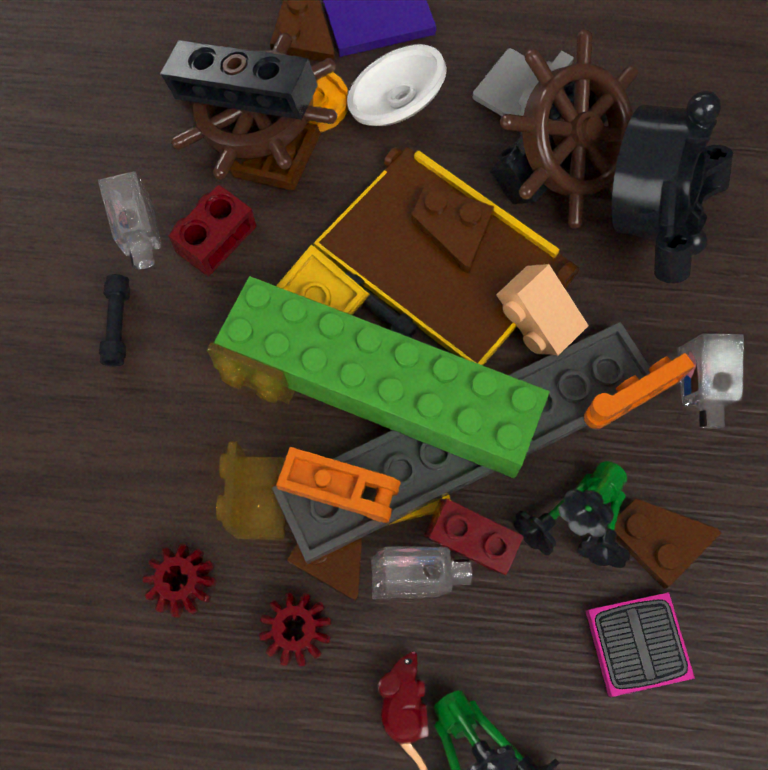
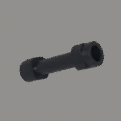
(400, 324)
(112, 350)

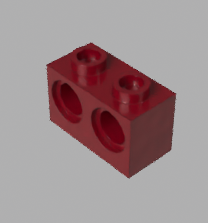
(220, 235)
(473, 536)

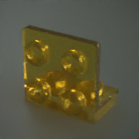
(240, 370)
(249, 503)

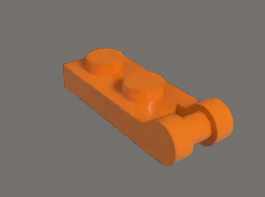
(635, 392)
(337, 484)

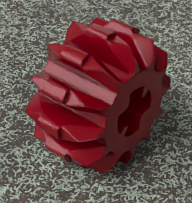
(162, 580)
(281, 629)

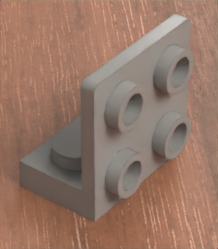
(511, 83)

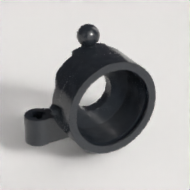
(666, 177)

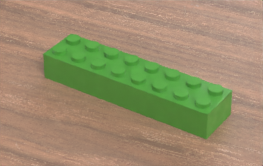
(387, 376)

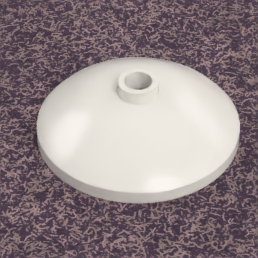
(397, 85)

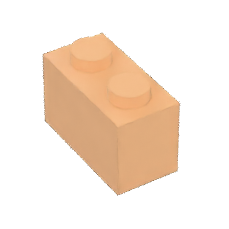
(542, 310)

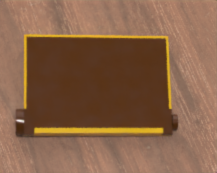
(420, 279)

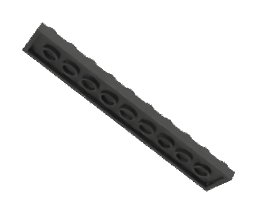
(429, 473)

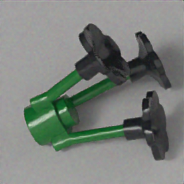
(585, 515)
(458, 718)

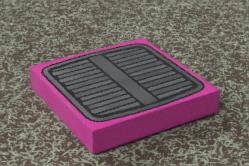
(639, 644)

